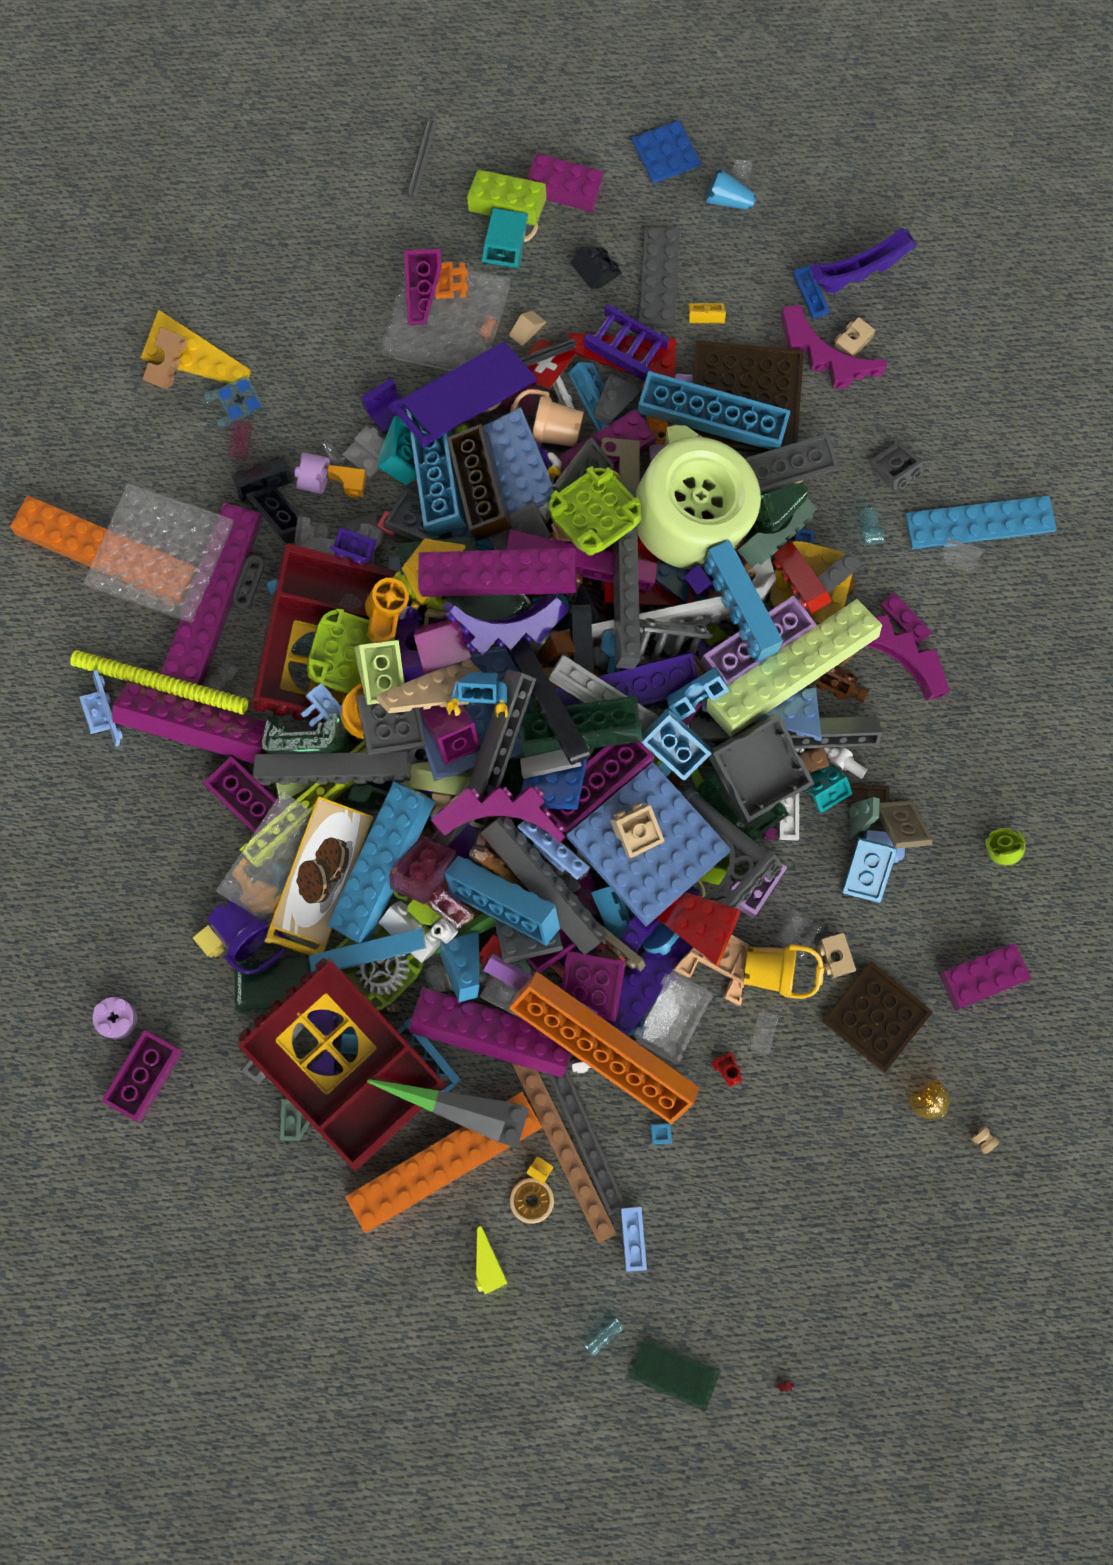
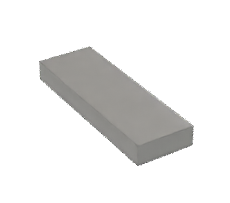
(545, 764)

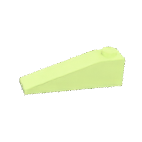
(423, 779)

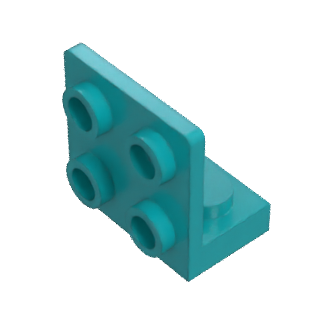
(828, 788)

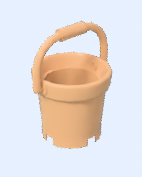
(553, 421)

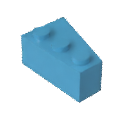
(613, 911)
(462, 965)

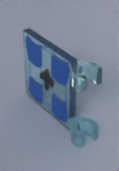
(237, 399)

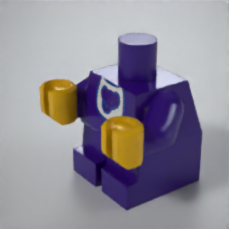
(411, 611)

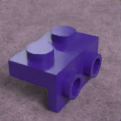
(353, 545)

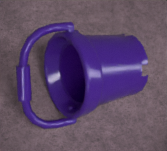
(242, 935)

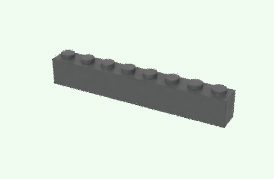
(500, 739)
(332, 768)
(544, 882)

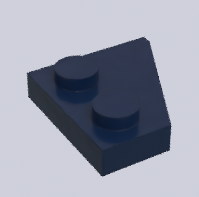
(673, 580)

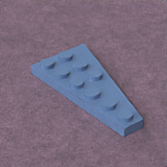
(798, 713)

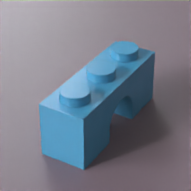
(686, 698)

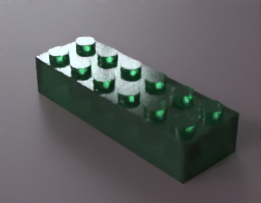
(598, 722)

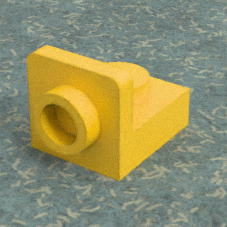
(540, 1170)

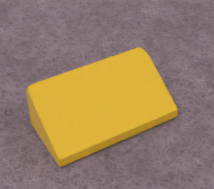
(707, 313)

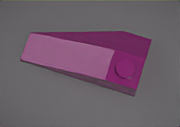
(421, 277)

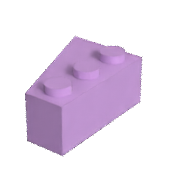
(758, 895)

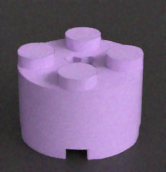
(312, 473)
(107, 1010)

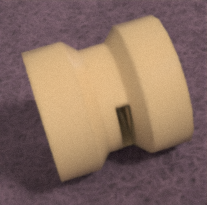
(985, 1140)

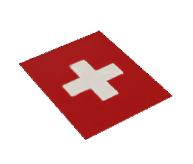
(551, 368)

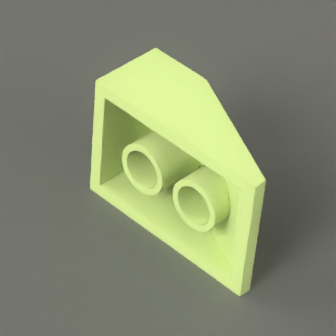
(379, 668)

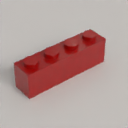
(802, 578)

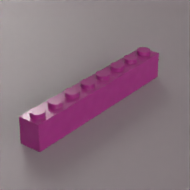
(595, 566)

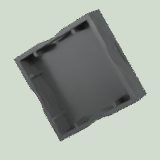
(760, 767)

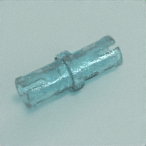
(604, 1337)

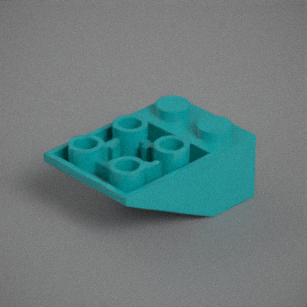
(505, 238)

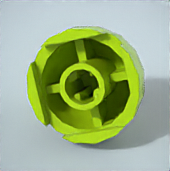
(1005, 846)

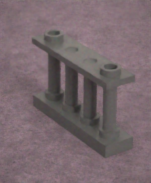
(664, 628)

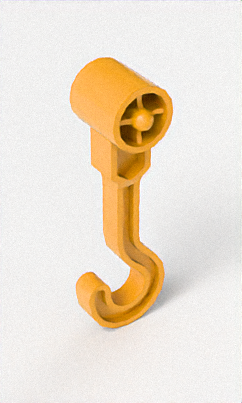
(383, 608)

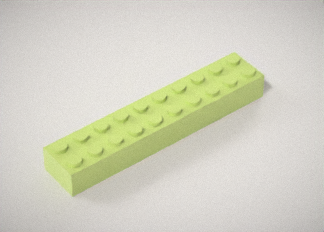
(794, 667)

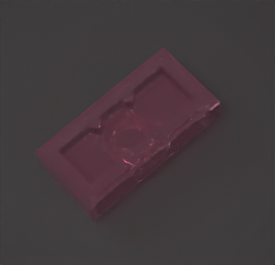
(240, 440)

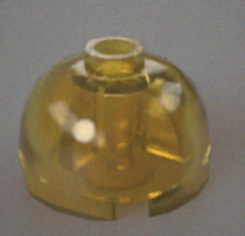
(932, 1102)

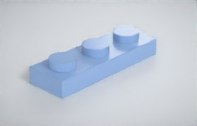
(633, 1239)

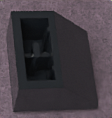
(595, 266)

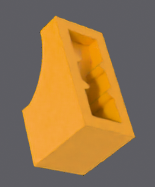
(351, 479)

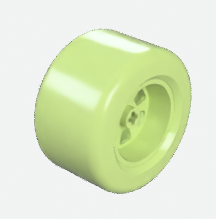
(706, 475)

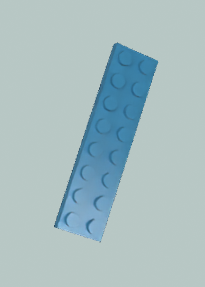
(980, 522)

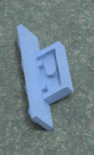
(98, 712)
(553, 850)

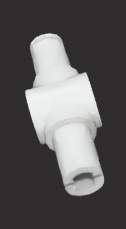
(843, 760)
(444, 930)

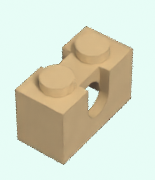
(860, 332)
(839, 945)

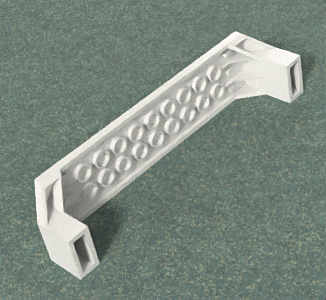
(709, 608)

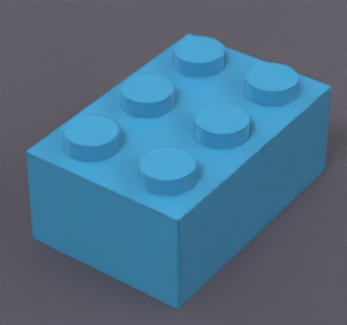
(675, 744)

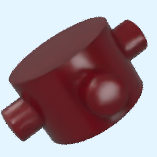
(785, 1386)

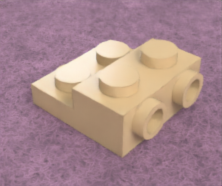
(637, 829)

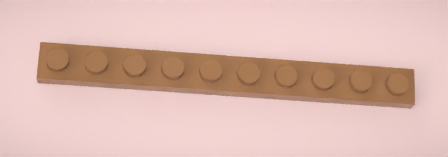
(565, 1153)

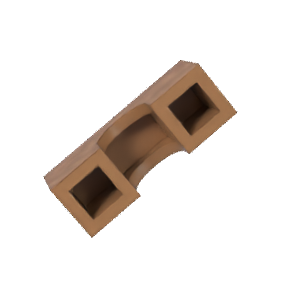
(173, 345)

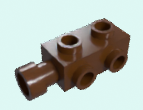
(835, 683)

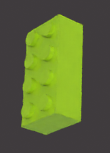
(506, 193)

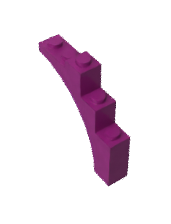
(821, 355)
(921, 664)
(525, 806)

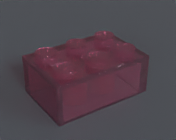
(421, 869)

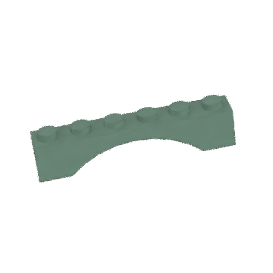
(763, 544)

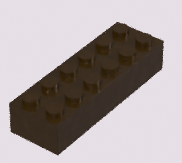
(479, 482)

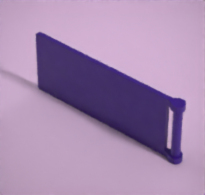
(464, 393)

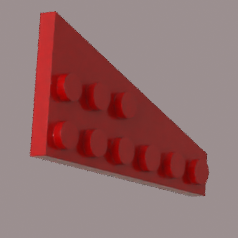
(662, 362)
(701, 924)

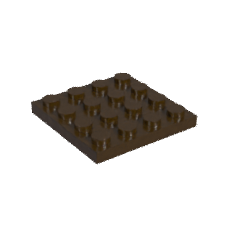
(877, 1017)

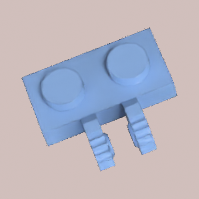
(323, 702)

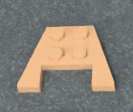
(731, 966)

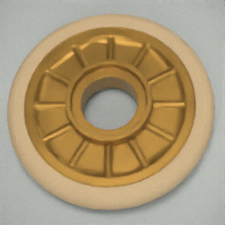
(540, 1210)

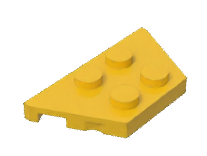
(411, 567)

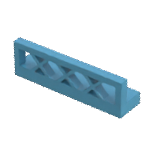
(585, 384)
(441, 1063)

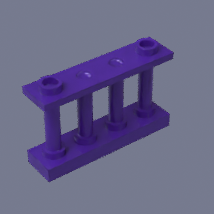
(625, 360)

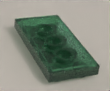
(674, 1374)

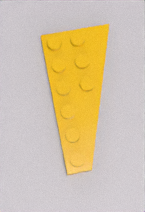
(199, 355)

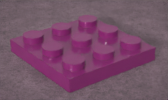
(594, 982)

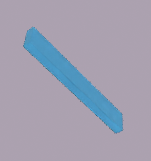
(373, 950)

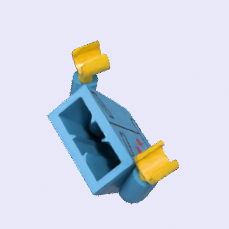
(479, 689)

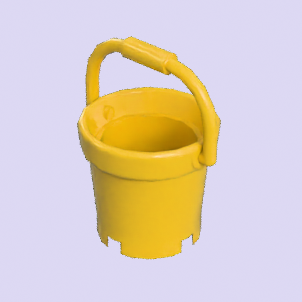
(775, 967)

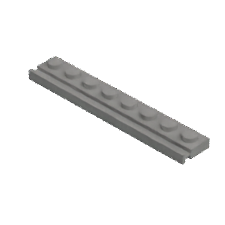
(591, 688)

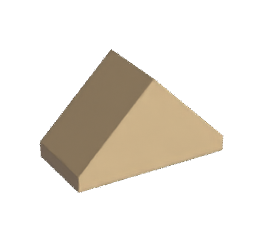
(526, 327)

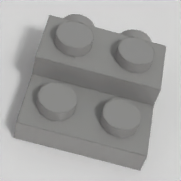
(365, 451)

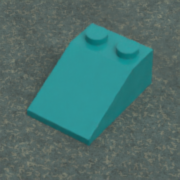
(397, 453)

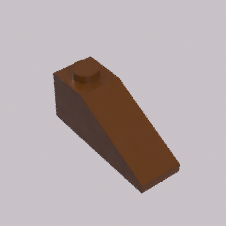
(555, 646)

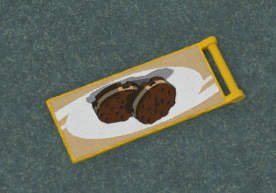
(319, 875)

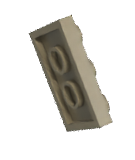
(904, 824)

